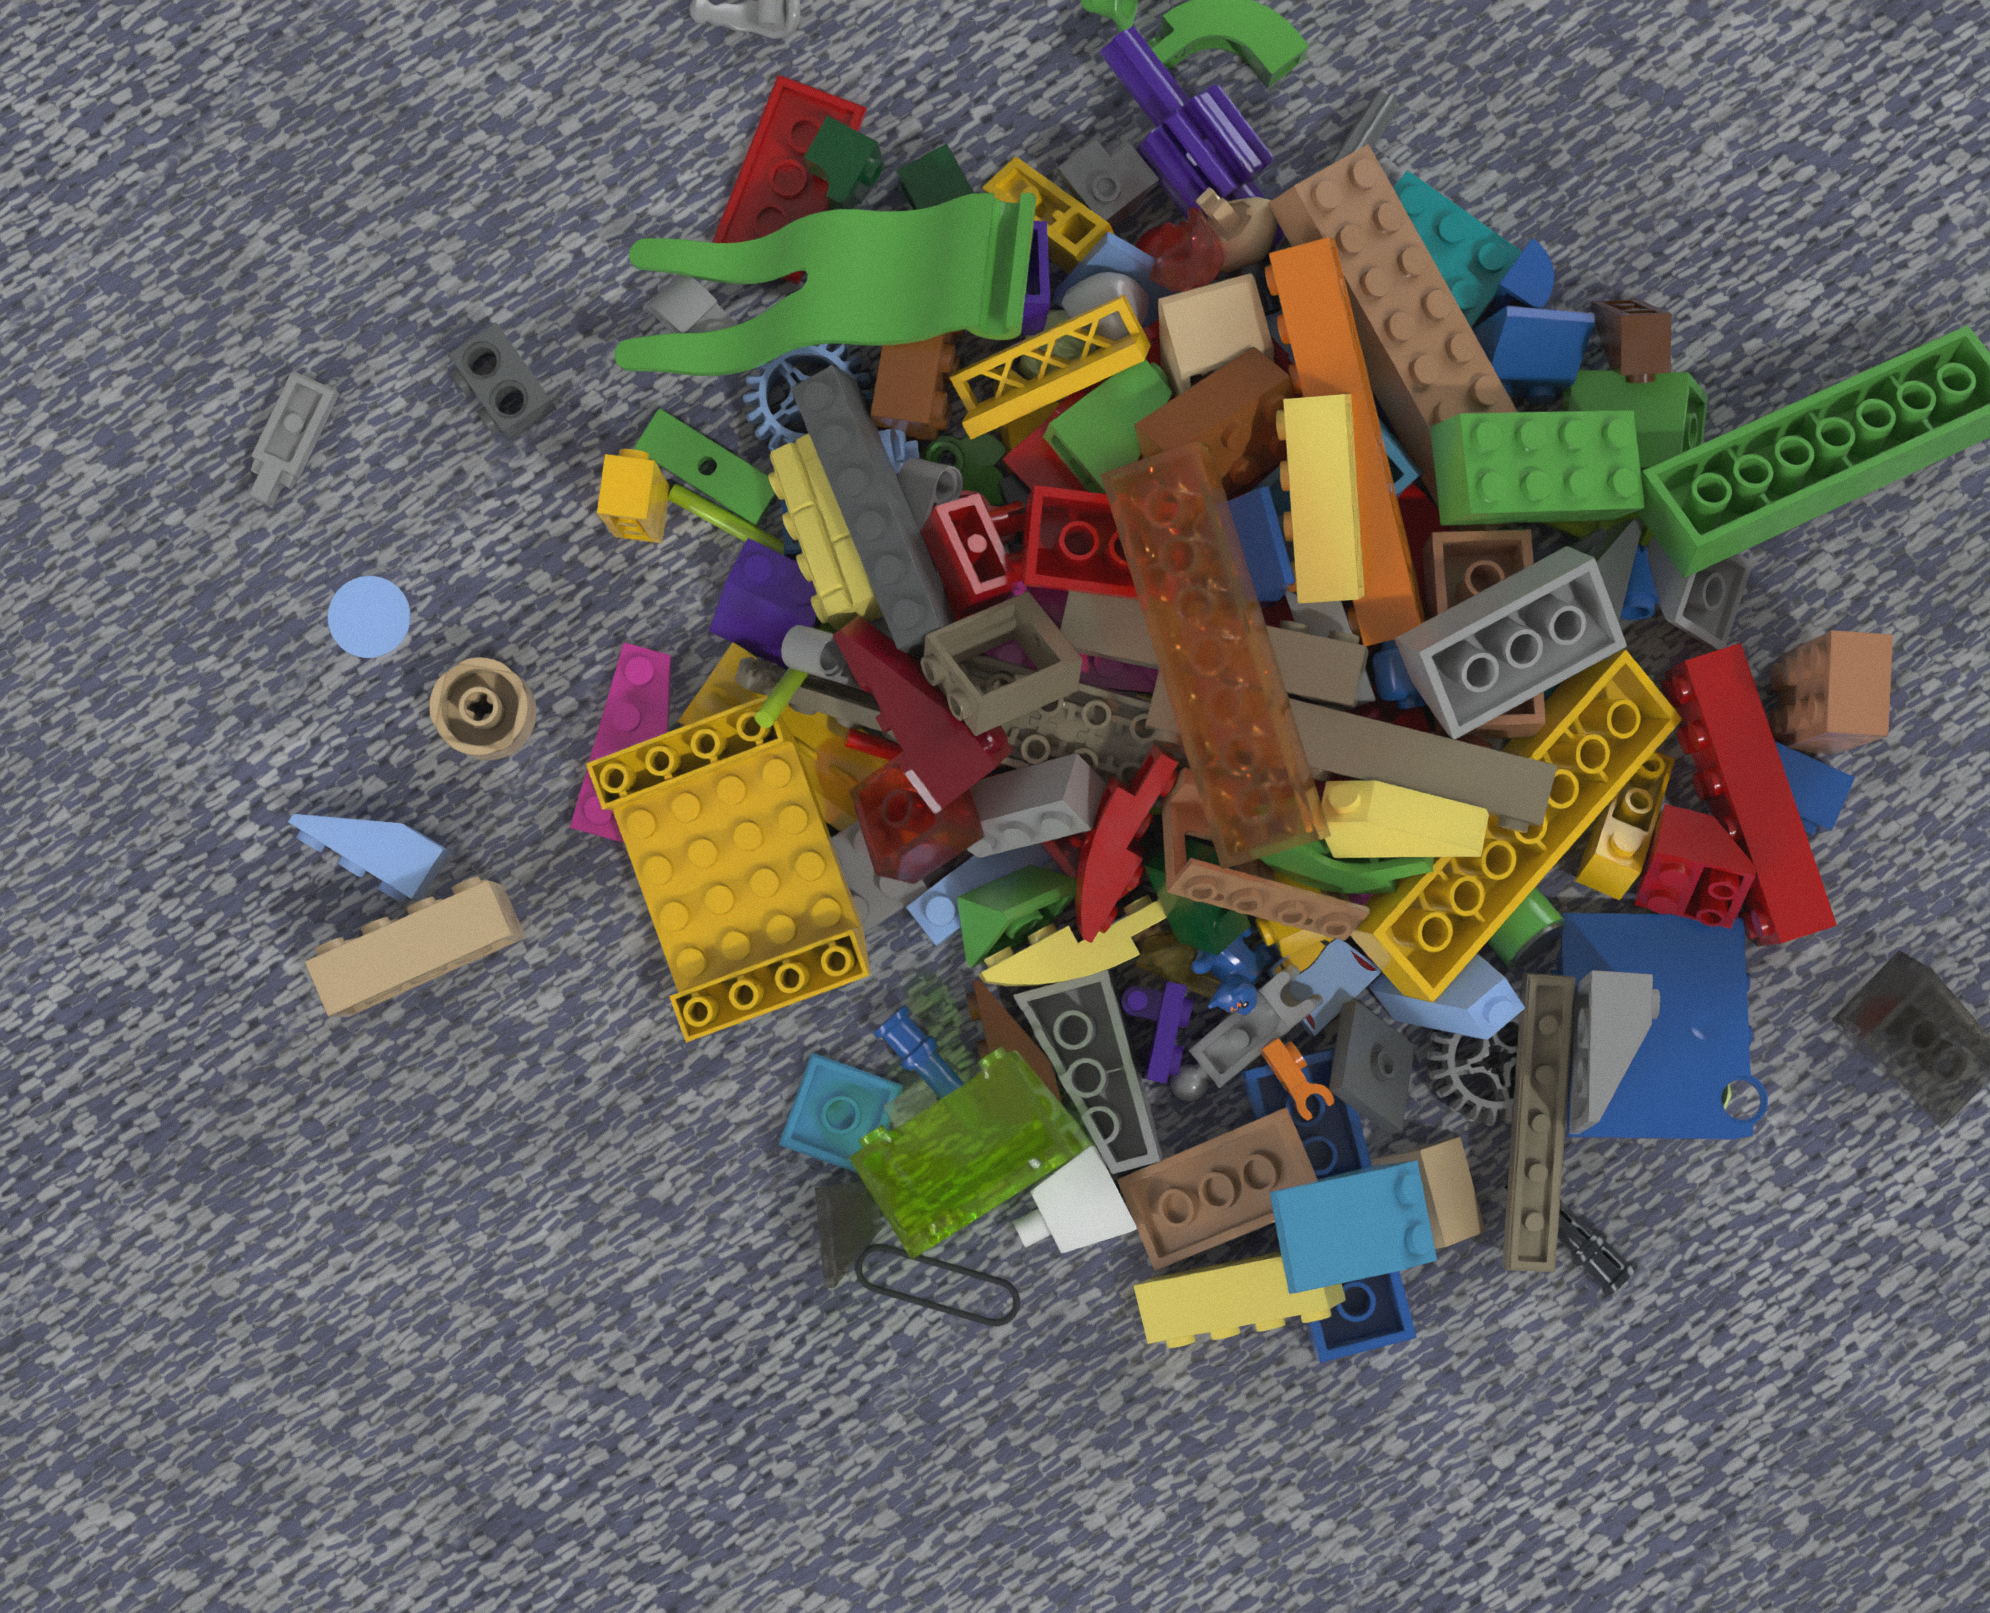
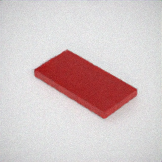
(774, 177)

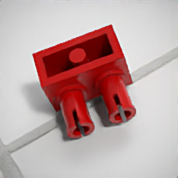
(970, 554)

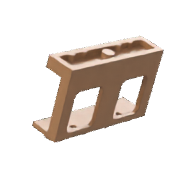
(1252, 884)

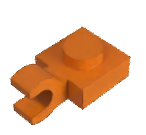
(1287, 1065)

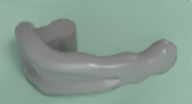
(765, 17)

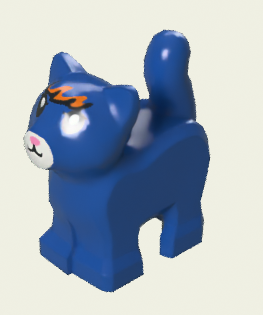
(1238, 971)

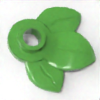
(975, 462)

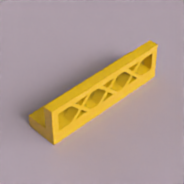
(1058, 382)

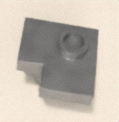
(1108, 183)

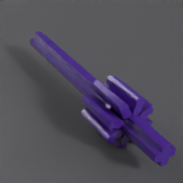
(1195, 139)

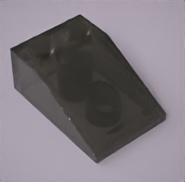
(1919, 1037)

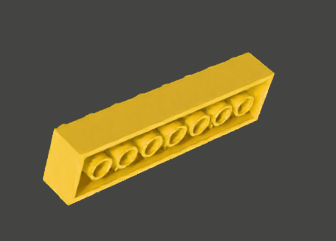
(1598, 736)

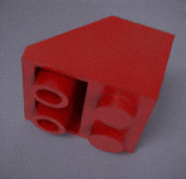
(1694, 869)

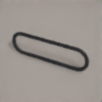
(932, 1305)

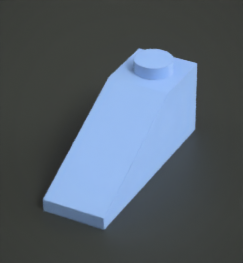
(938, 907)

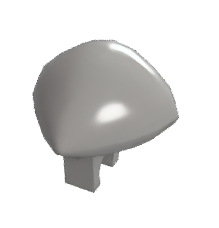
(1100, 289)

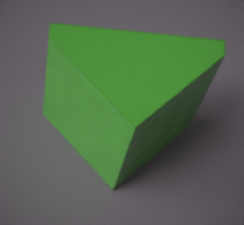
(1011, 910)

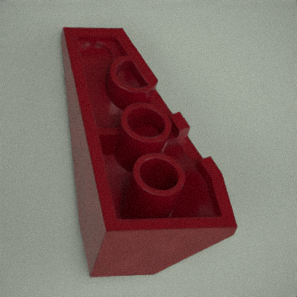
(939, 751)

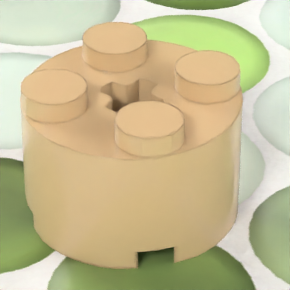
(469, 686)

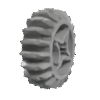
(1453, 1069)

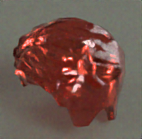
(1188, 254)

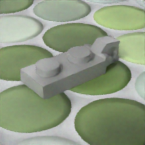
(290, 436)

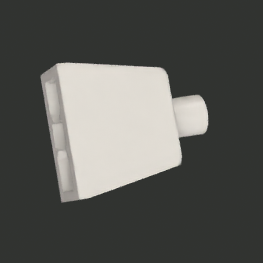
(1076, 1206)

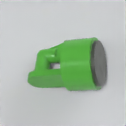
(1527, 931)

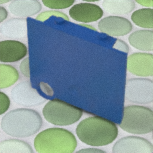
(1700, 1028)

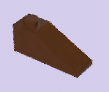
(1634, 338)

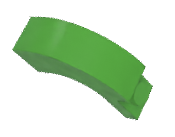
(1237, 26)
(1316, 867)

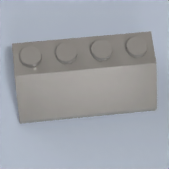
(1512, 641)

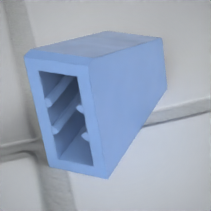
(1472, 1004)

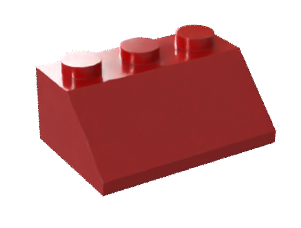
(1073, 544)

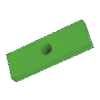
(684, 450)

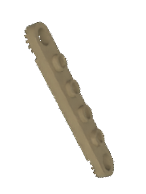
(847, 704)

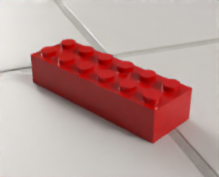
(1748, 793)

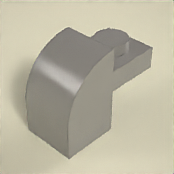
(688, 308)

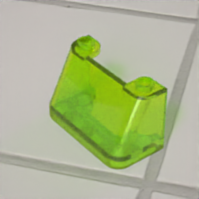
(967, 1152)

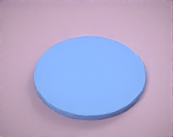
(369, 616)

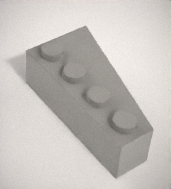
(1097, 1064)

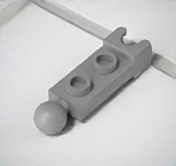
(1237, 1038)

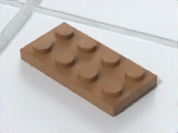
(1215, 1188)

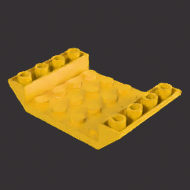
(734, 867)

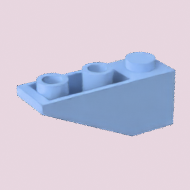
(387, 850)

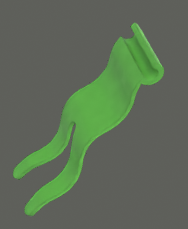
(867, 282)

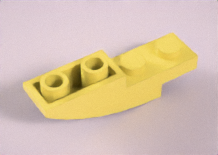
(1059, 957)

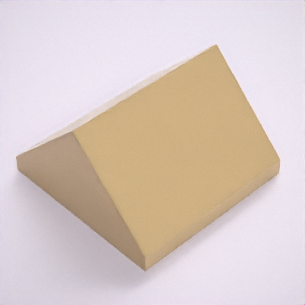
(1446, 1188)

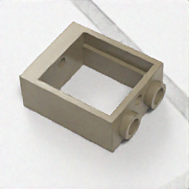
(1037, 636)

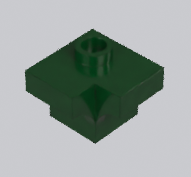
(845, 161)

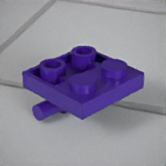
(1169, 1010)

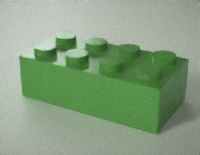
(1536, 467)

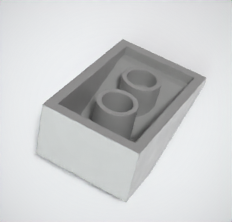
(1607, 1029)

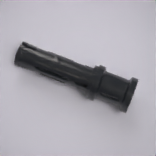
(1593, 1251)

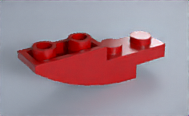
(1107, 857)

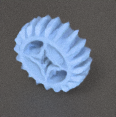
(790, 412)

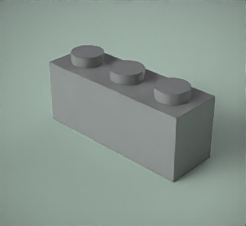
(1036, 804)

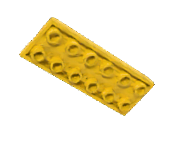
(818, 736)

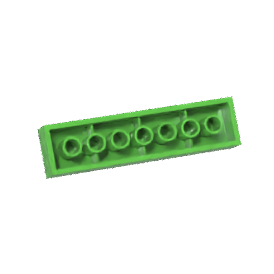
(1819, 452)

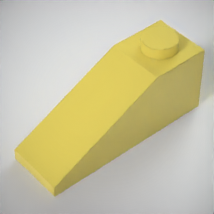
(1395, 821)

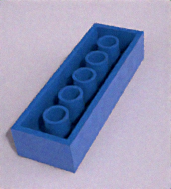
(1334, 1141)

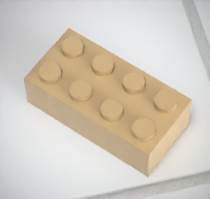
(415, 948)

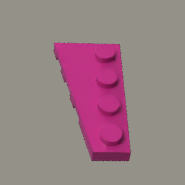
(632, 714)

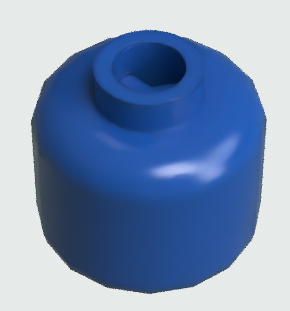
(1392, 678)

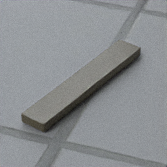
(1538, 1122)

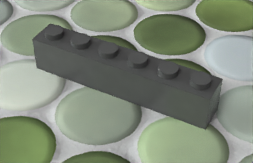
(874, 508)

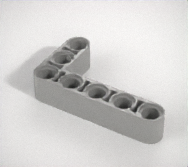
(816, 651)

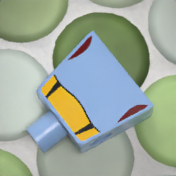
(1328, 970)

